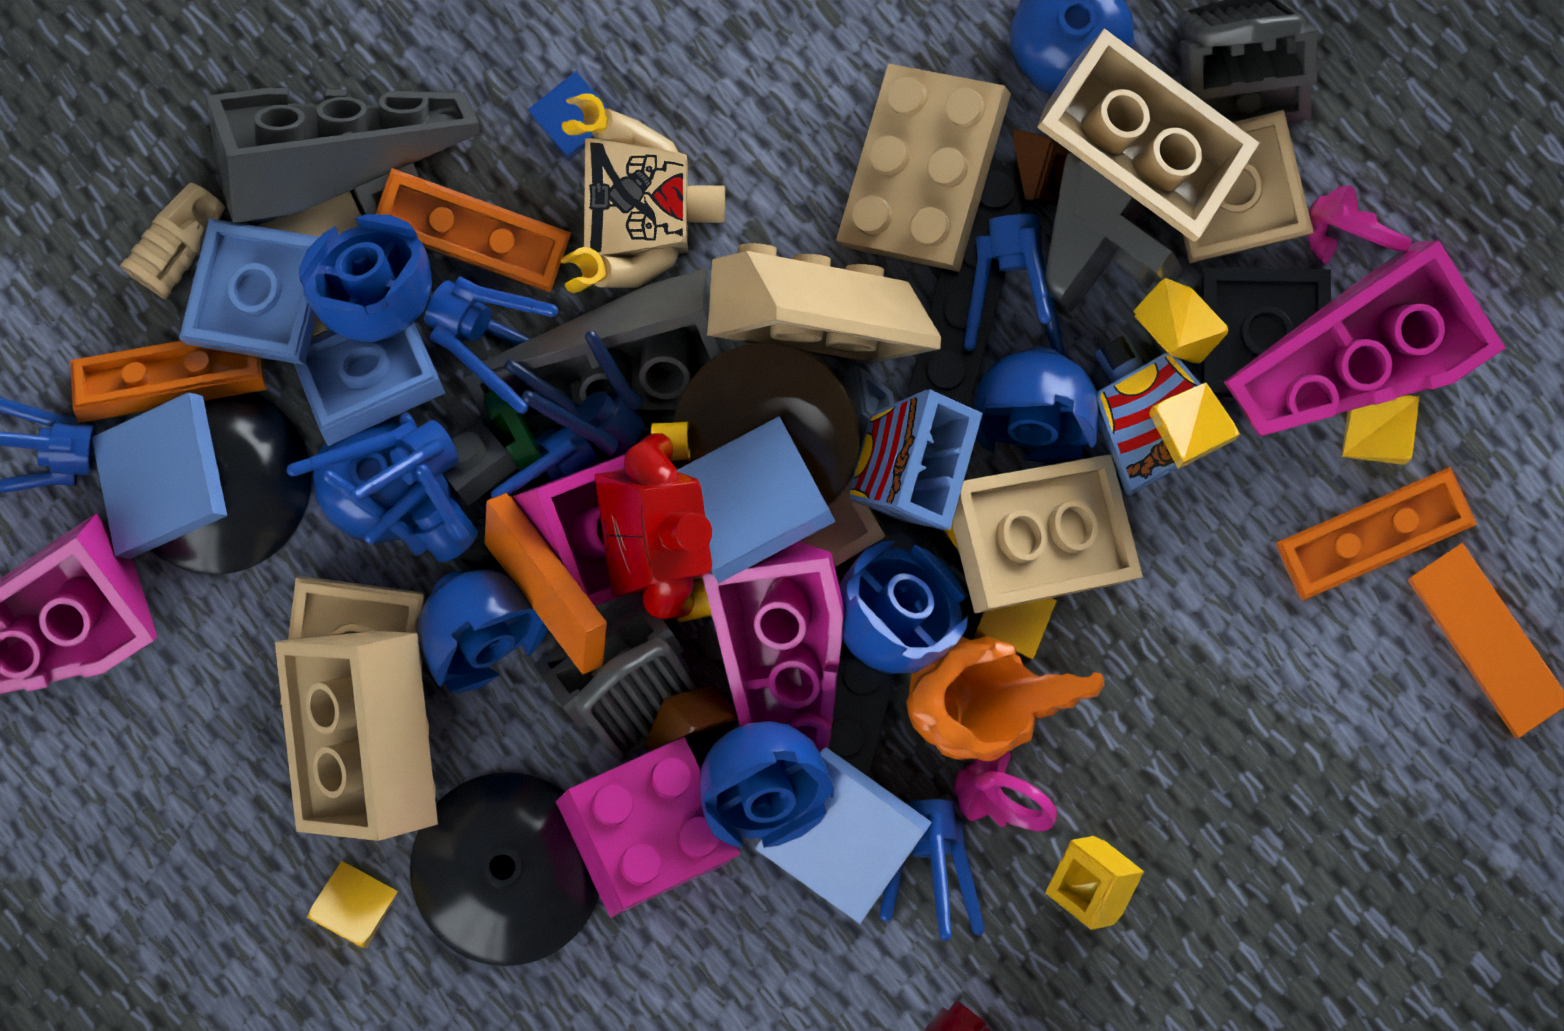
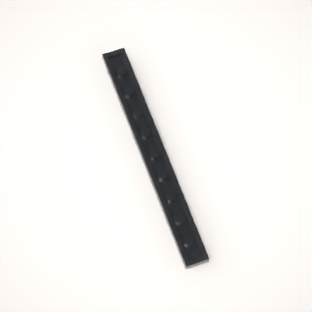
(952, 372)

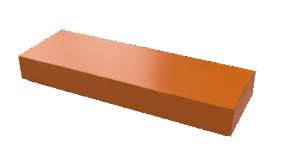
(476, 230)
(157, 374)
(1375, 534)
(545, 583)
(1488, 640)

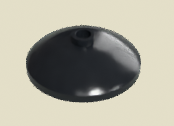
(261, 500)
(495, 918)

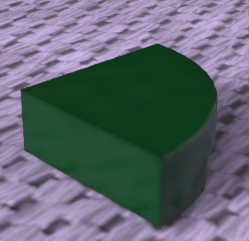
(515, 428)

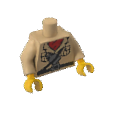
(633, 200)

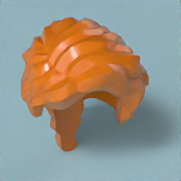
(986, 701)

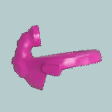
(1342, 211)
(981, 796)

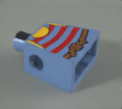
(1124, 408)
(916, 459)

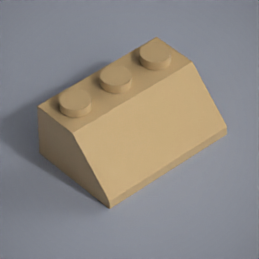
(1147, 134)
(816, 306)
(357, 734)

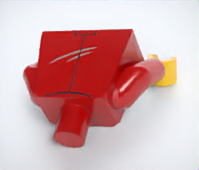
(657, 527)

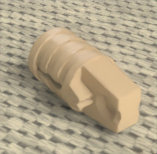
(173, 240)

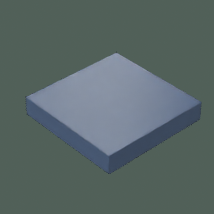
(250, 293)
(365, 382)
(159, 476)
(757, 498)
(855, 845)

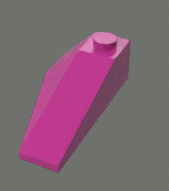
(1380, 339)
(71, 611)
(782, 639)

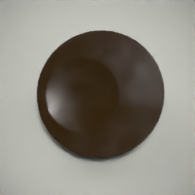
(770, 381)

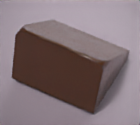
(1040, 165)
(689, 716)

